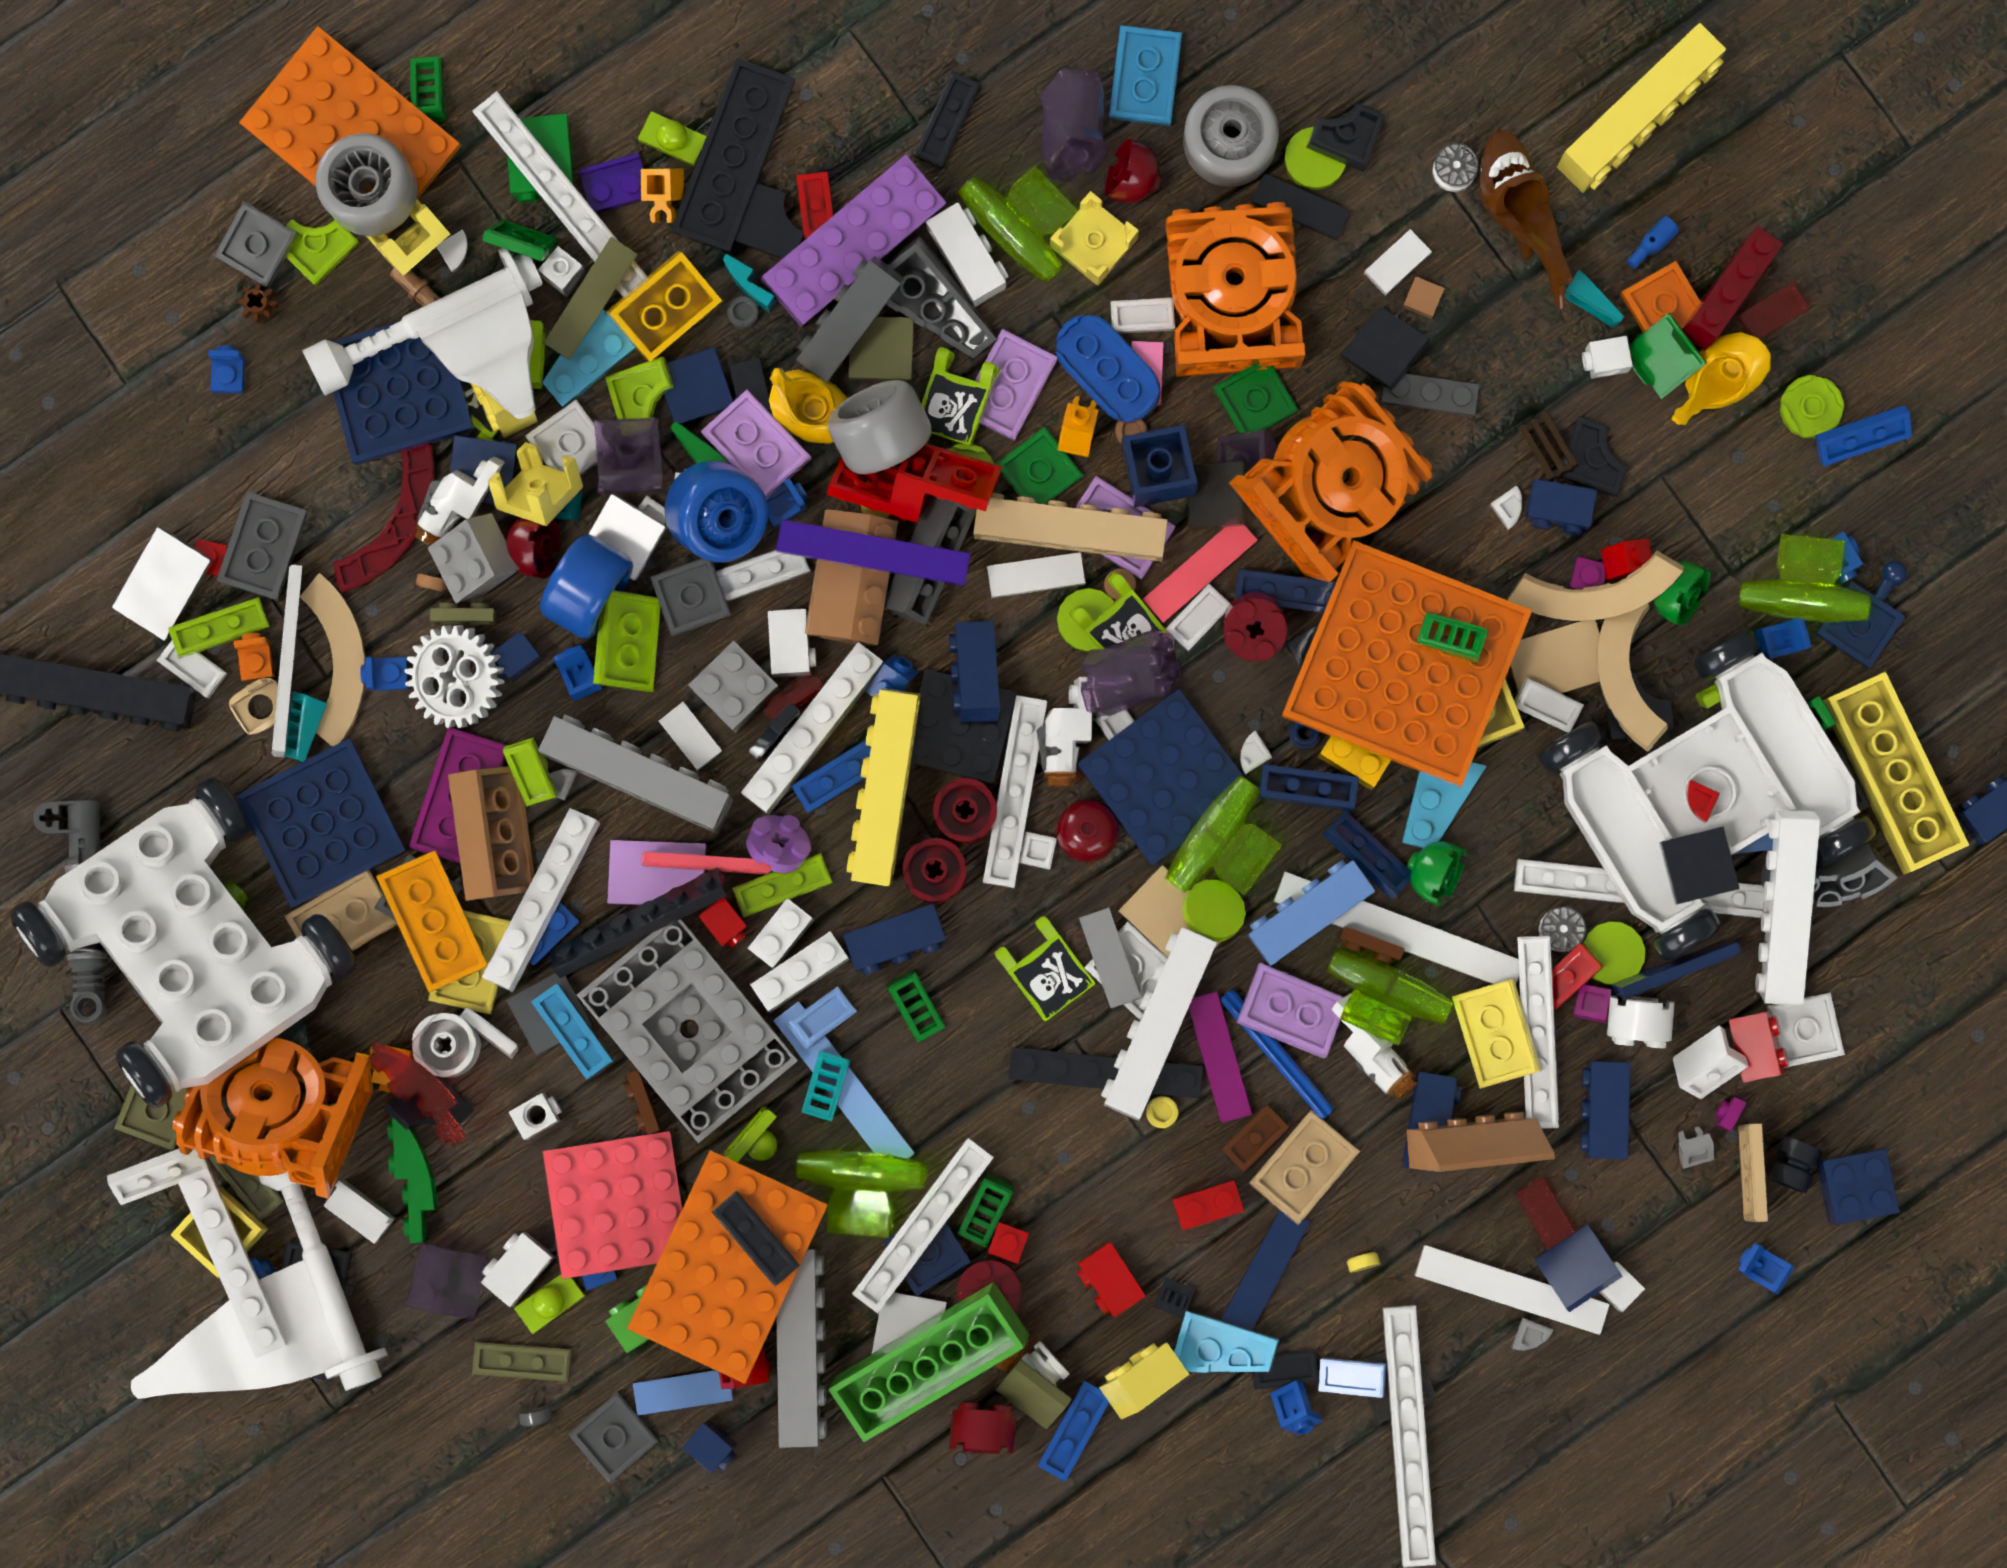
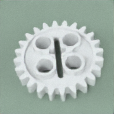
(454, 676)

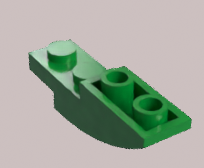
(413, 1164)

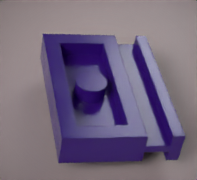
(613, 183)

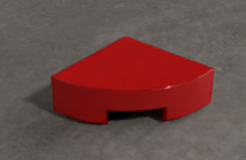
(1701, 800)

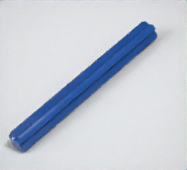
(1282, 1061)

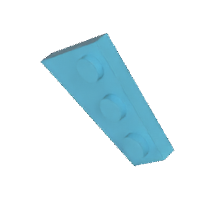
(595, 357)

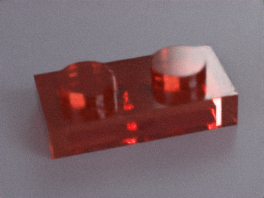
(1773, 312)
(804, 690)
(1544, 1213)

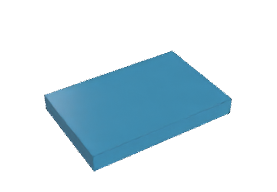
(1145, 75)

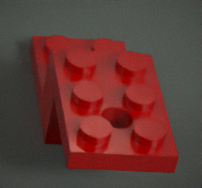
(906, 488)

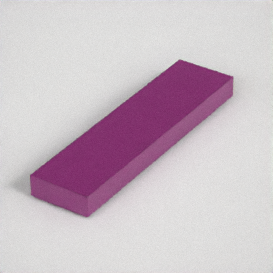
(1219, 1057)

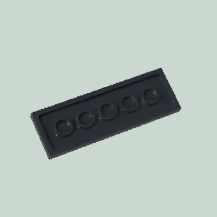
(733, 155)

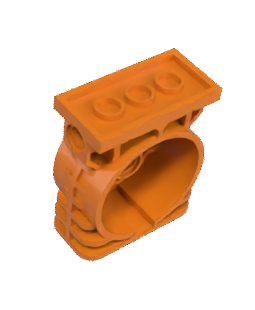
(1187, 239)
(1379, 479)
(302, 1145)

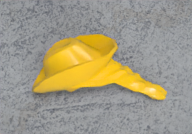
(1733, 370)
(804, 403)

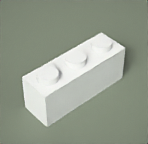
(967, 254)
(799, 972)

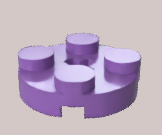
(781, 829)

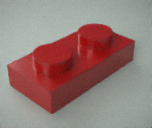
(814, 201)
(1573, 973)

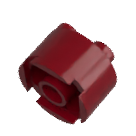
(1263, 642)
(953, 797)
(926, 854)
(987, 1272)
(983, 1429)

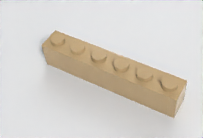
(1072, 528)

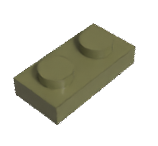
(475, 615)

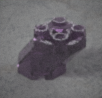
(1072, 124)
(1129, 673)

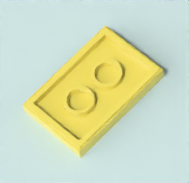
(474, 990)
(1496, 1033)

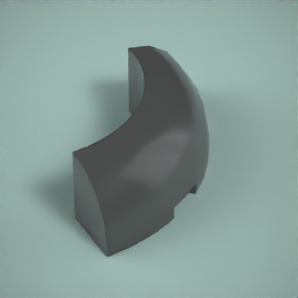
(1853, 876)

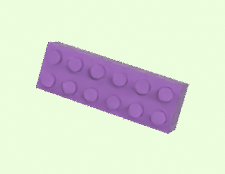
(862, 229)

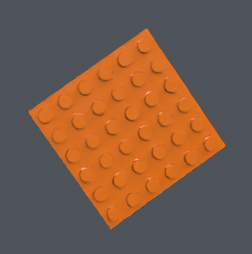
(1383, 689)

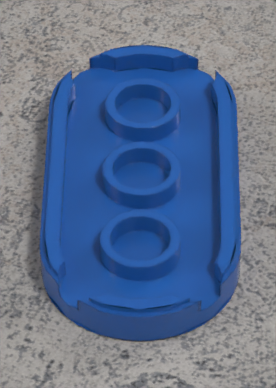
(1107, 368)

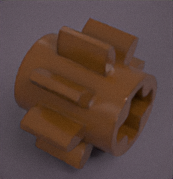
(251, 309)

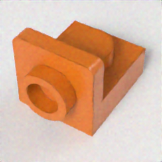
(254, 657)

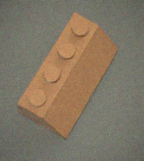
(845, 598)
(491, 833)
(1477, 1143)

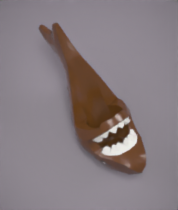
(1520, 204)

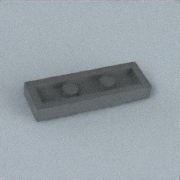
(1433, 395)

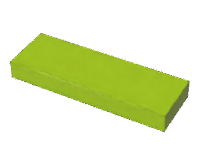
(218, 627)
(777, 887)

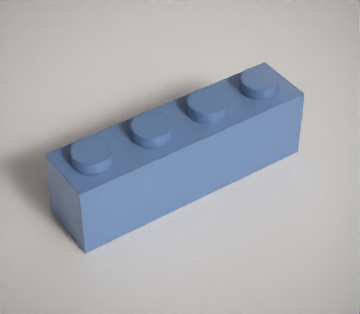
(1311, 912)

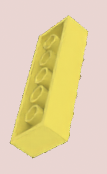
(1642, 107)
(1895, 773)
(885, 786)

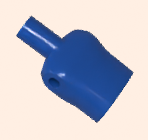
(1654, 241)

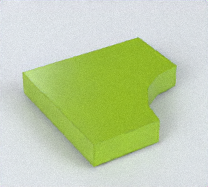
(319, 249)
(639, 389)

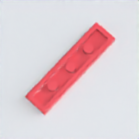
(1199, 571)
(702, 862)

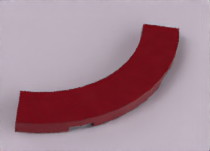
(399, 531)

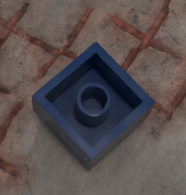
(1159, 466)
(1857, 1187)

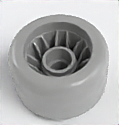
(1227, 159)
(351, 168)
(879, 427)

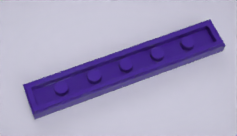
(873, 552)

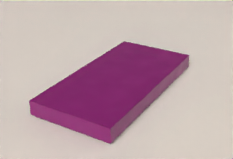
(435, 823)

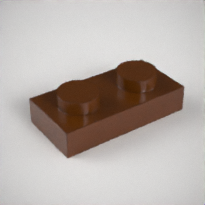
(1382, 950)
(646, 1116)
(1255, 1138)

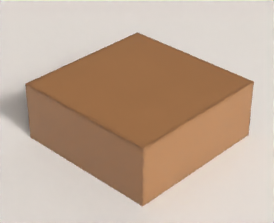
(1423, 297)

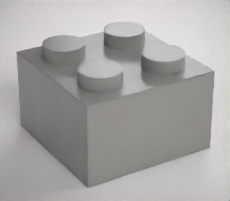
(473, 558)
(734, 687)

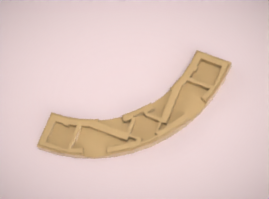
(1601, 600)
(347, 656)
(1617, 683)

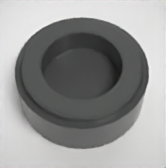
(742, 312)
(535, 1416)

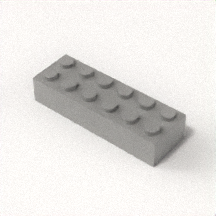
(635, 774)
(800, 1358)

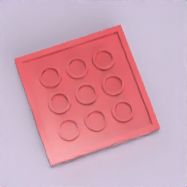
(612, 1203)

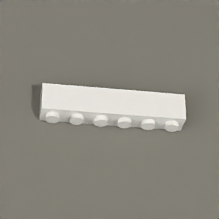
(812, 729)
(1789, 906)
(1159, 1024)

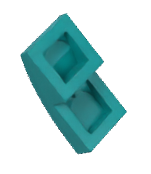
(743, 278)

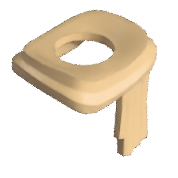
(240, 705)

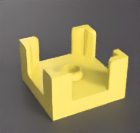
(1094, 239)
(414, 242)
(537, 490)

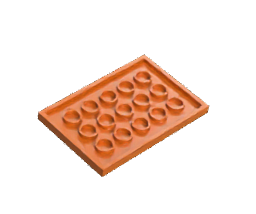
(332, 95)
(705, 1288)

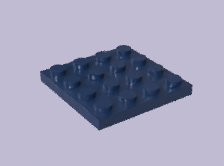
(399, 400)
(1160, 775)
(321, 823)

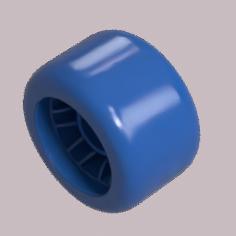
(697, 502)
(584, 584)

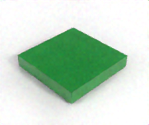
(521, 239)
(1255, 399)
(1039, 469)

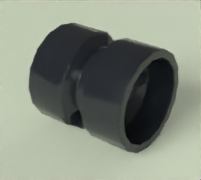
(1795, 1164)

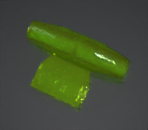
(1022, 219)
(1807, 584)
(1225, 842)
(1385, 996)
(861, 1187)

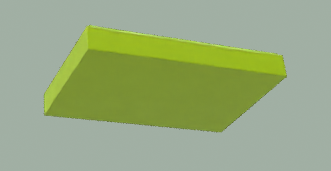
(627, 642)

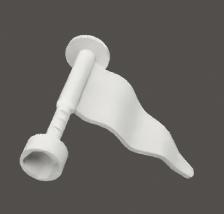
(475, 332)
(308, 1311)

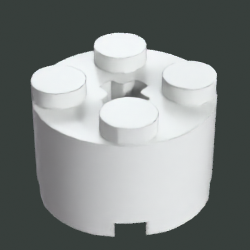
(1640, 1020)
(464, 1045)

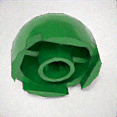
(1679, 600)
(1436, 871)

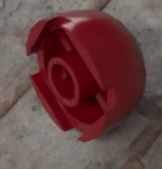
(1133, 174)
(533, 546)
(1087, 831)

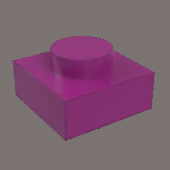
(1587, 574)
(1593, 1003)
(1728, 1113)

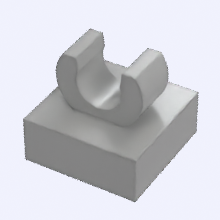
(1695, 1150)

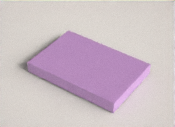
(1019, 383)
(756, 443)
(1107, 497)
(635, 884)
(1290, 1010)

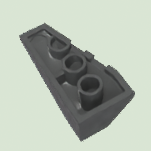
(936, 300)

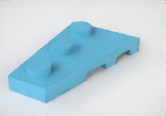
(1435, 806)
(1222, 1347)

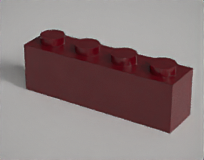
(1731, 287)

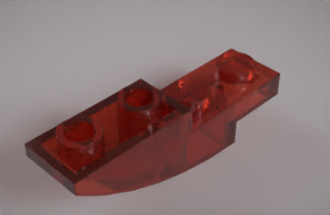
(412, 1080)

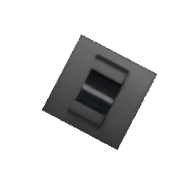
(1174, 1298)

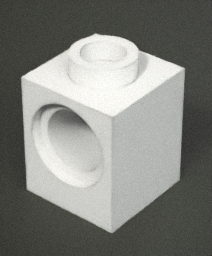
(562, 271)
(1607, 357)
(522, 1120)

